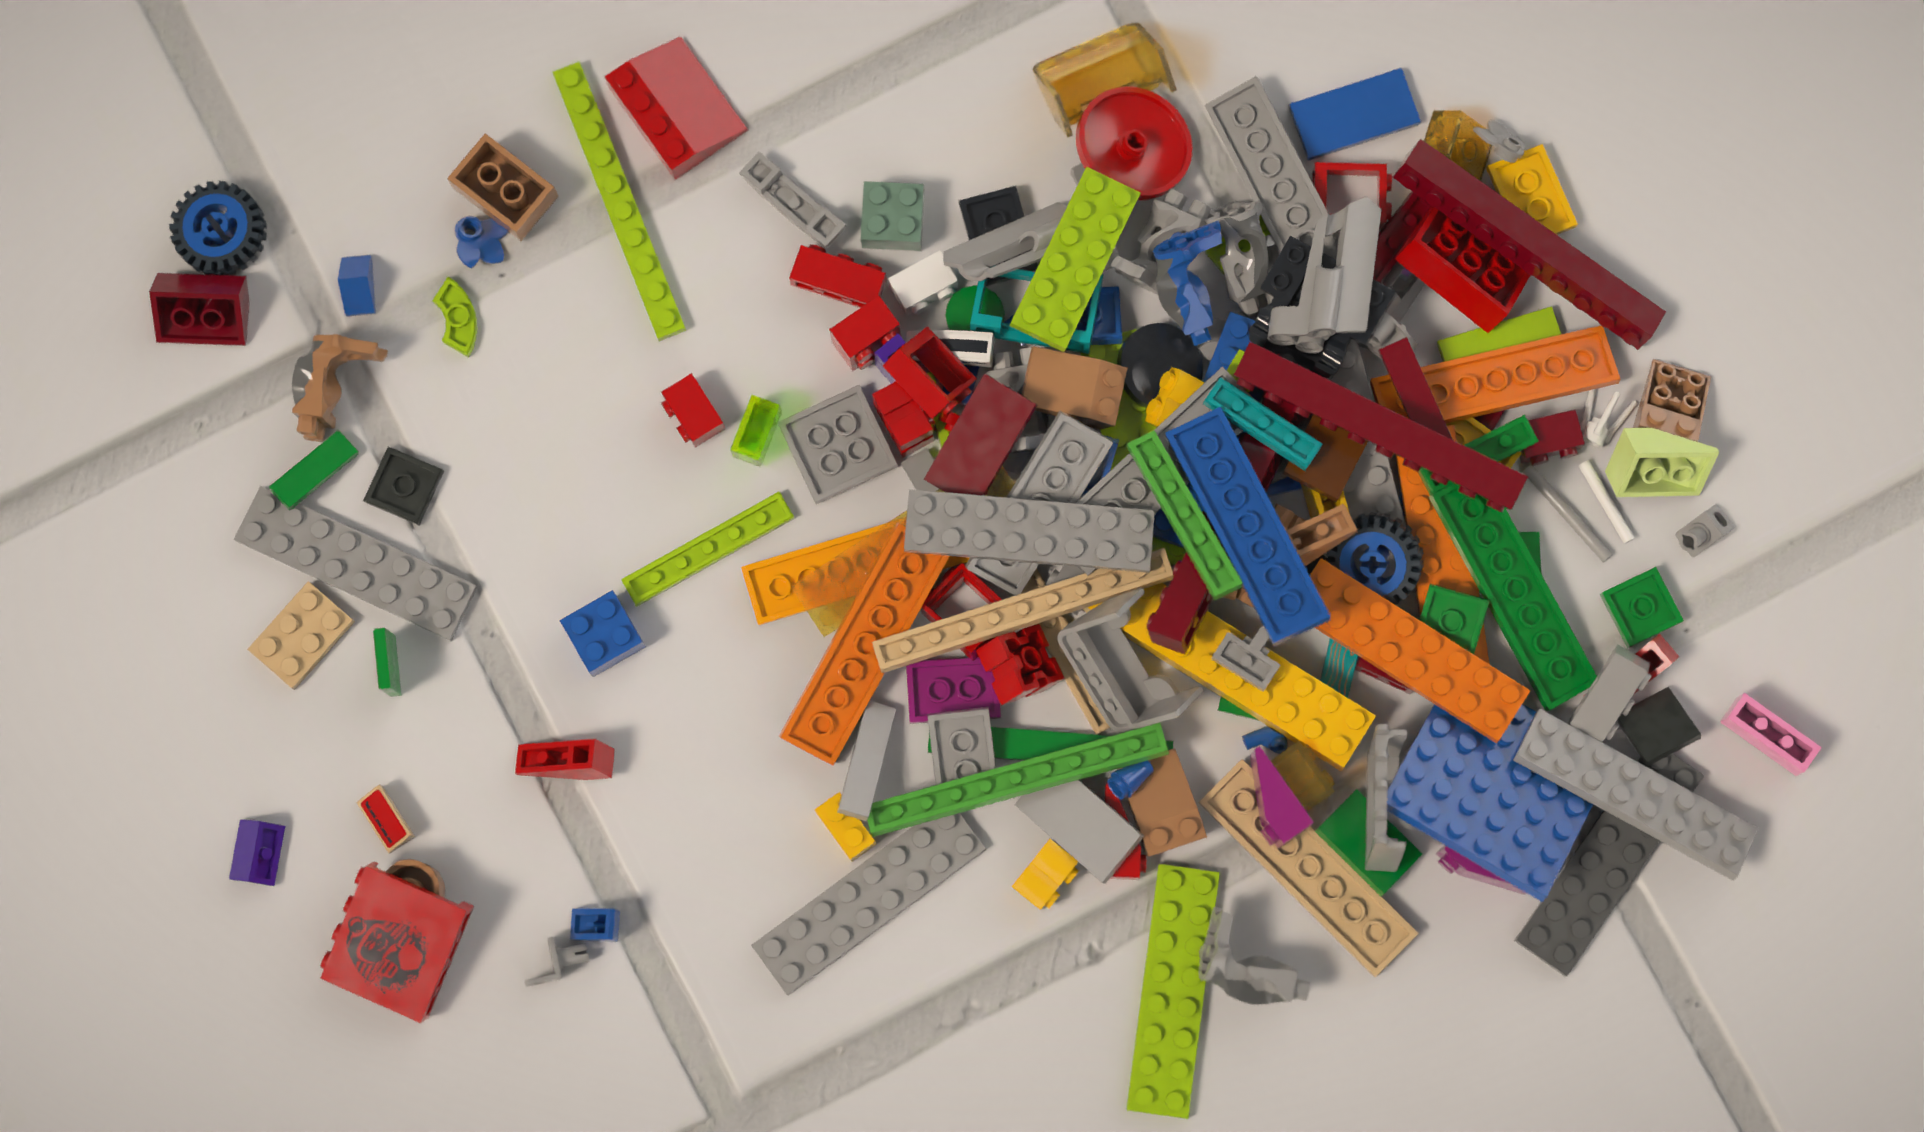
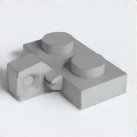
(1247, 658)

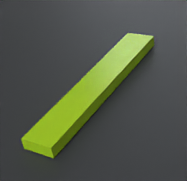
(707, 549)

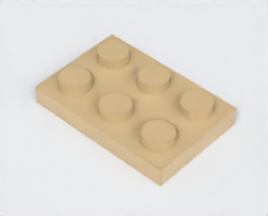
(301, 635)

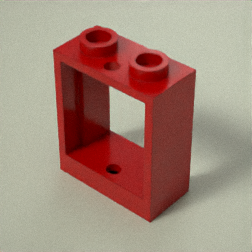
(1384, 181)
(941, 364)
(951, 582)

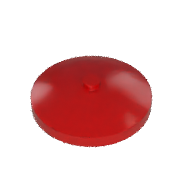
(1135, 140)

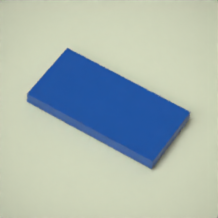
(1354, 114)

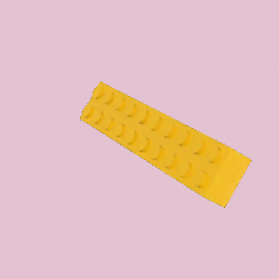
(1292, 701)

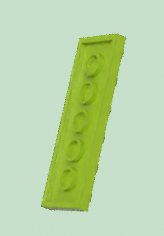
(1075, 259)

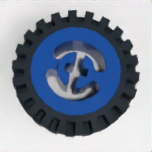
(196, 245)
(1375, 532)

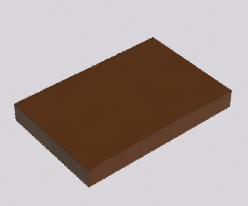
(1331, 465)

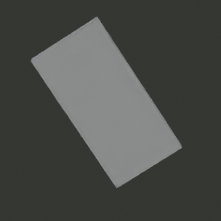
(1082, 826)

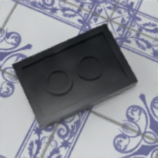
(990, 212)

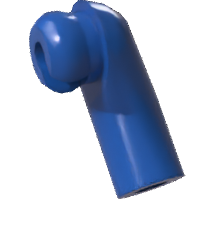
(1268, 738)

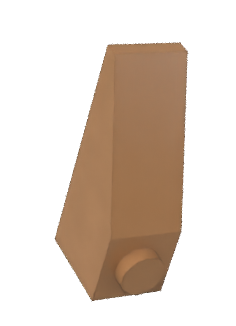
(1321, 533)

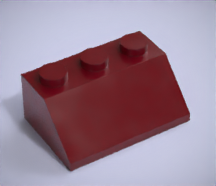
(200, 309)

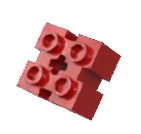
(904, 419)
(1020, 664)

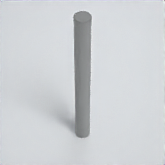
(1567, 513)

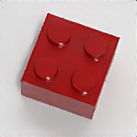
(864, 333)

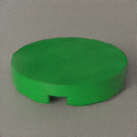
(961, 305)

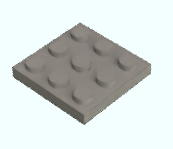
(837, 444)

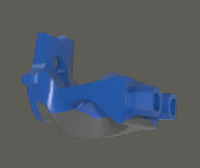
(1181, 290)

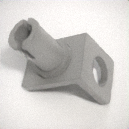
(1703, 531)
(560, 958)

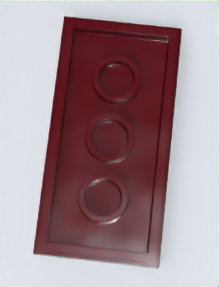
(981, 439)

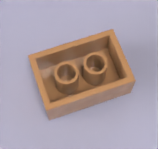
(503, 187)

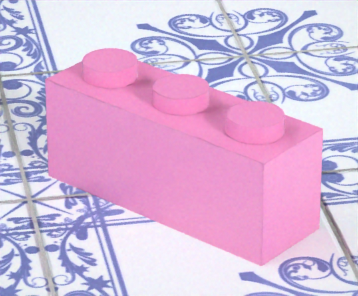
(1770, 734)

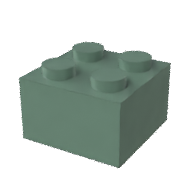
(892, 216)

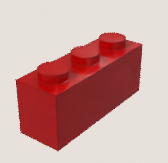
(837, 276)

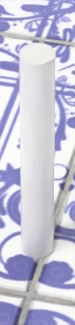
(1606, 501)

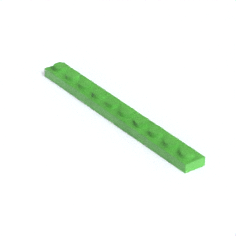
(1017, 779)

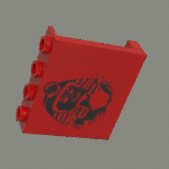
(395, 943)

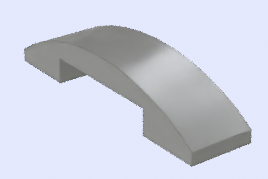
(792, 201)

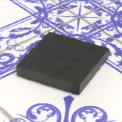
(403, 486)
(1658, 726)

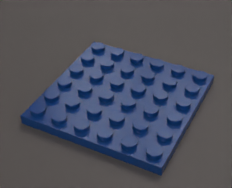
(1485, 802)

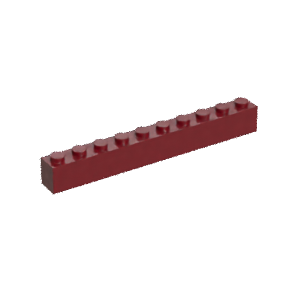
(1529, 244)
(1380, 426)
(1187, 596)

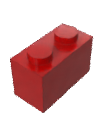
(693, 411)

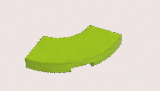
(459, 317)

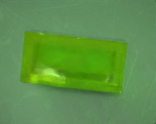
(756, 430)

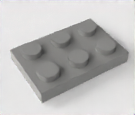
(961, 743)

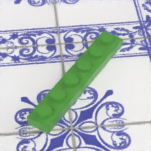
(1184, 515)

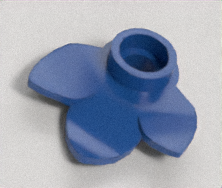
(482, 244)

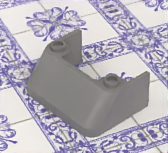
(1114, 672)

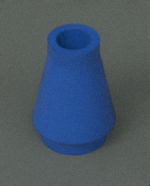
(1129, 778)

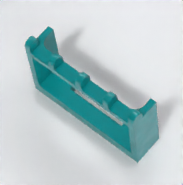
(980, 322)

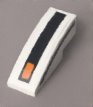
(968, 346)

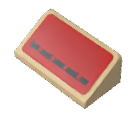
(385, 818)

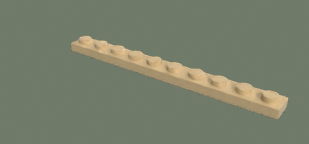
(1016, 613)

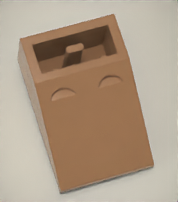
(1673, 400)

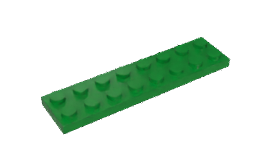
(1516, 596)

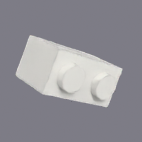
(923, 284)

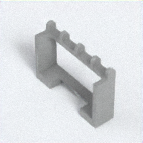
(1382, 764)

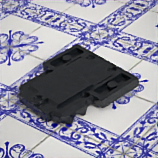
(1285, 285)

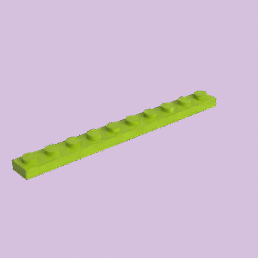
(619, 201)

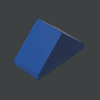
(357, 285)
(595, 924)

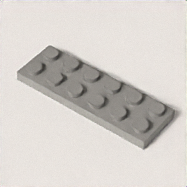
(1054, 473)

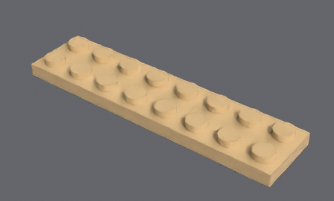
(1313, 876)

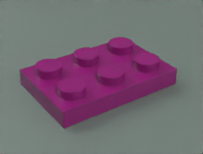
(949, 686)

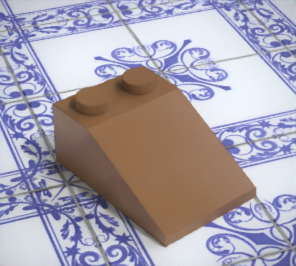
(1075, 385)
(1166, 807)

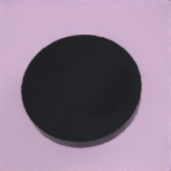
(1153, 352)

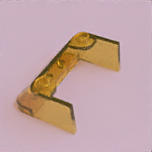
(1103, 63)

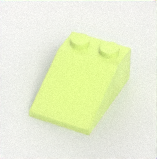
(1658, 464)

